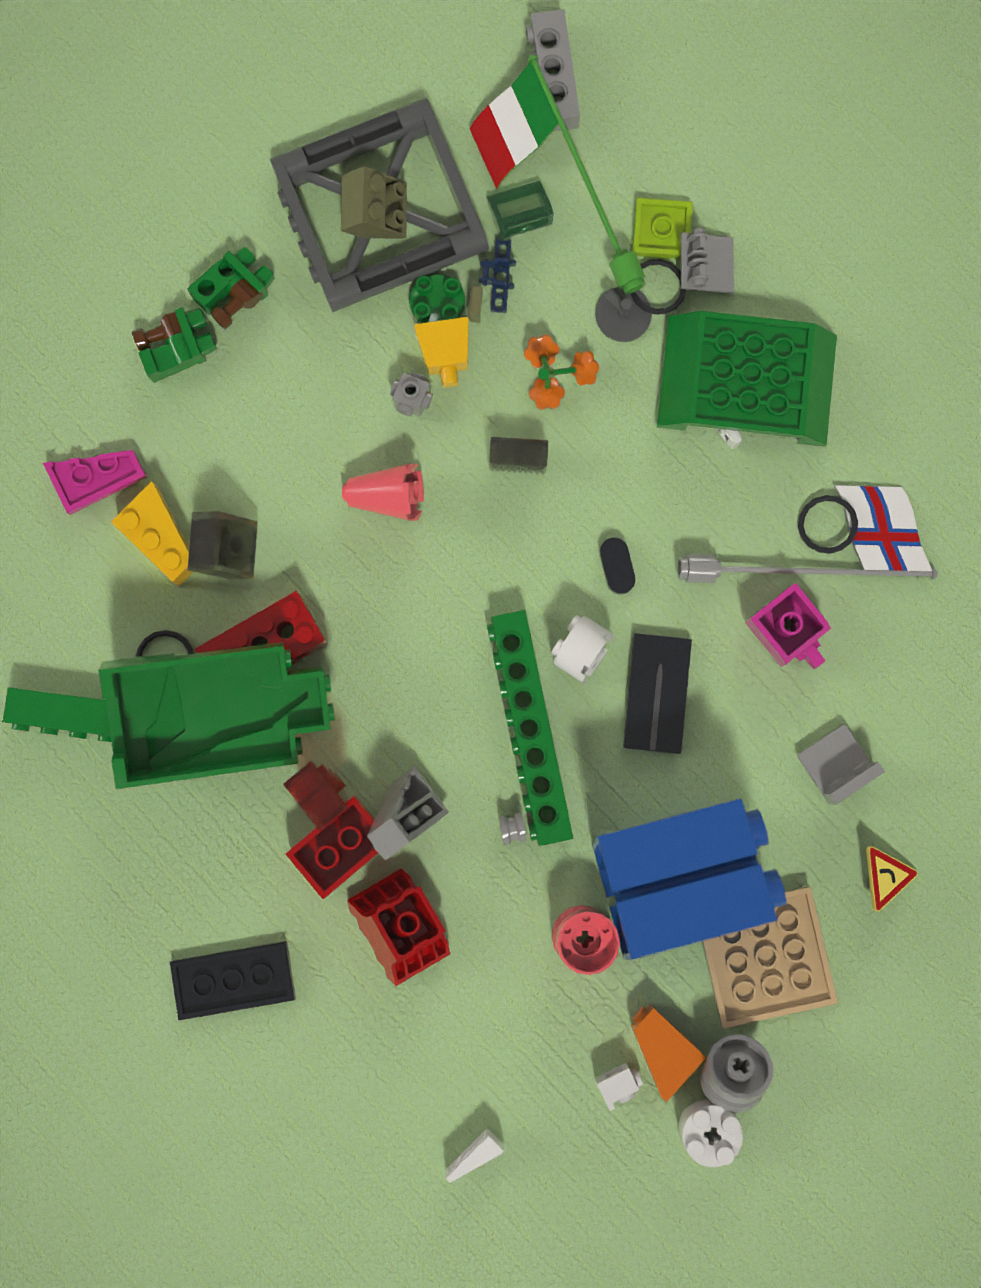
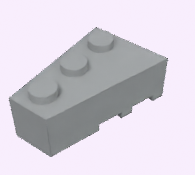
(405, 813)

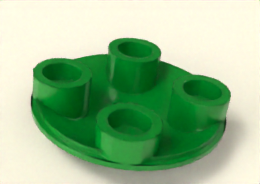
(436, 298)

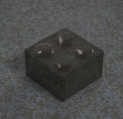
(222, 545)

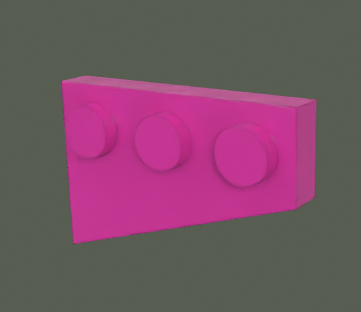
(93, 478)

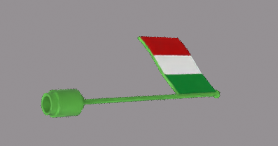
(516, 127)

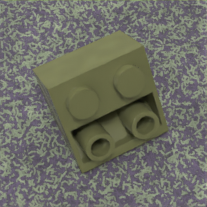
(373, 204)

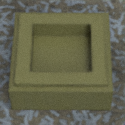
(475, 304)

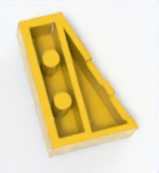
(155, 533)

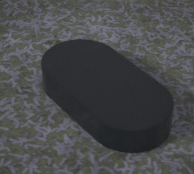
(617, 566)

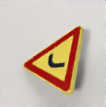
(886, 877)

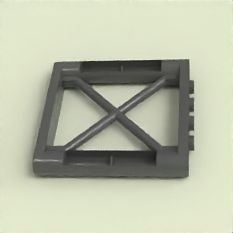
(404, 123)

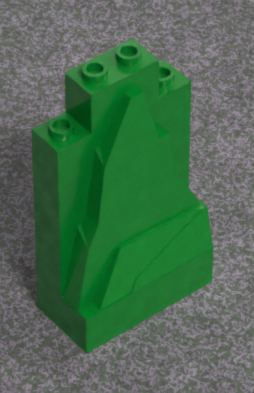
(210, 713)

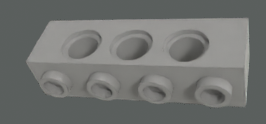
(552, 28)

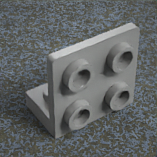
(838, 765)

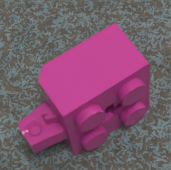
(806, 628)

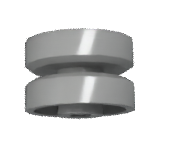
(736, 1073)

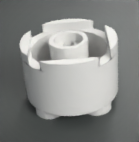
(582, 648)
(718, 1148)

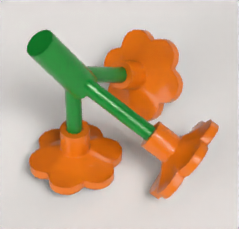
(546, 389)

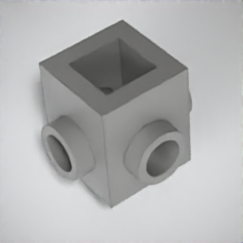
(415, 403)

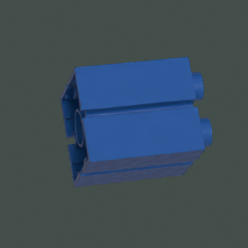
(688, 878)

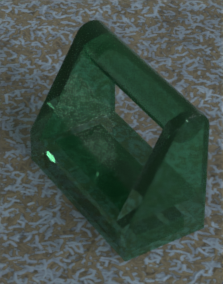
(525, 220)

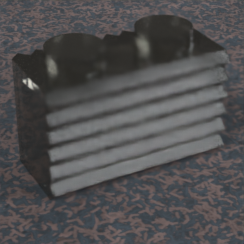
(518, 455)

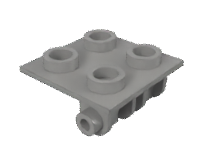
(707, 262)

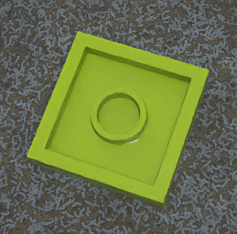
(659, 227)

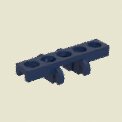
(500, 260)

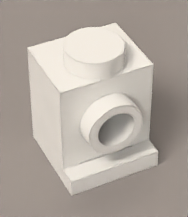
(618, 1085)

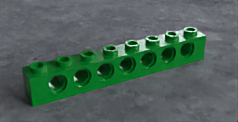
(517, 625)

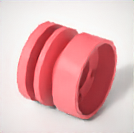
(597, 951)

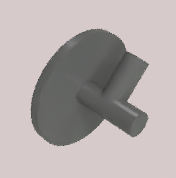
(620, 316)

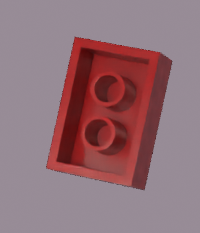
(337, 850)

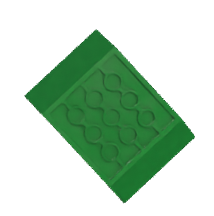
(747, 375)

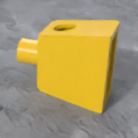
(444, 348)

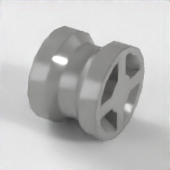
(512, 828)

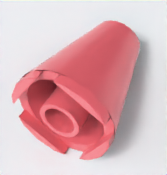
(387, 492)

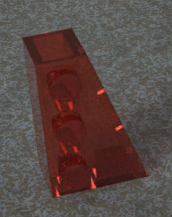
(318, 793)

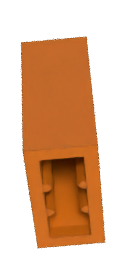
(665, 1050)

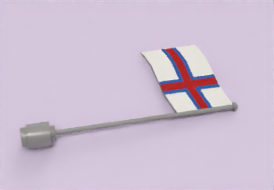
(884, 541)

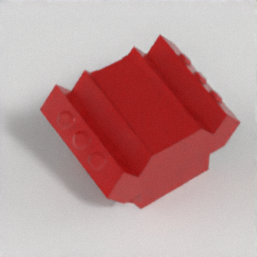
(400, 926)

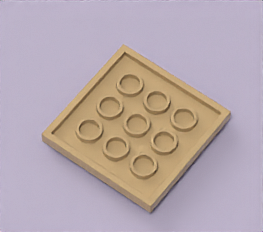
(772, 966)

